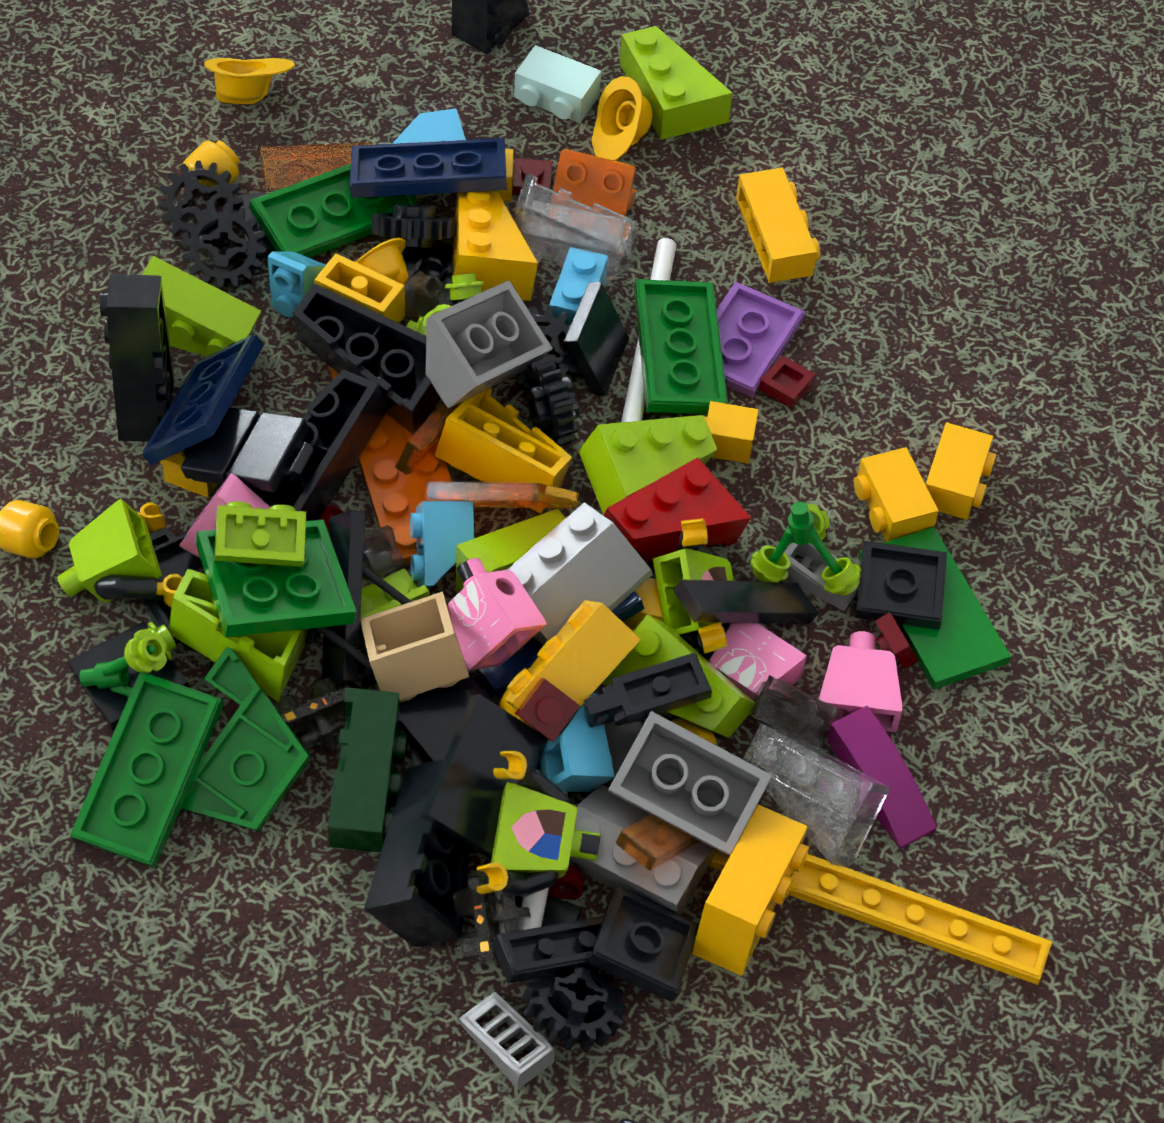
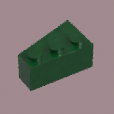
(366, 770)

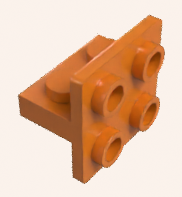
(596, 180)

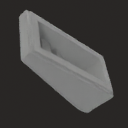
(812, 581)
(516, 1071)

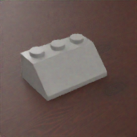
(481, 343)
(576, 563)
(690, 783)
(666, 885)

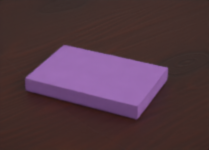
(753, 335)

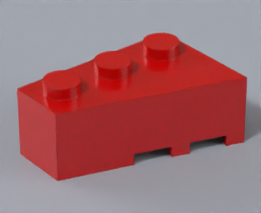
(654, 513)

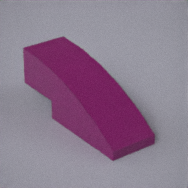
(865, 745)

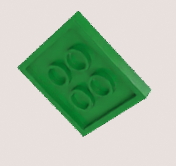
(279, 597)

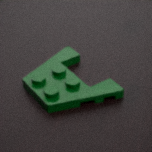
(252, 757)

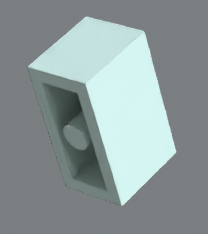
(557, 84)

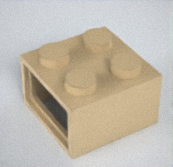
(414, 647)

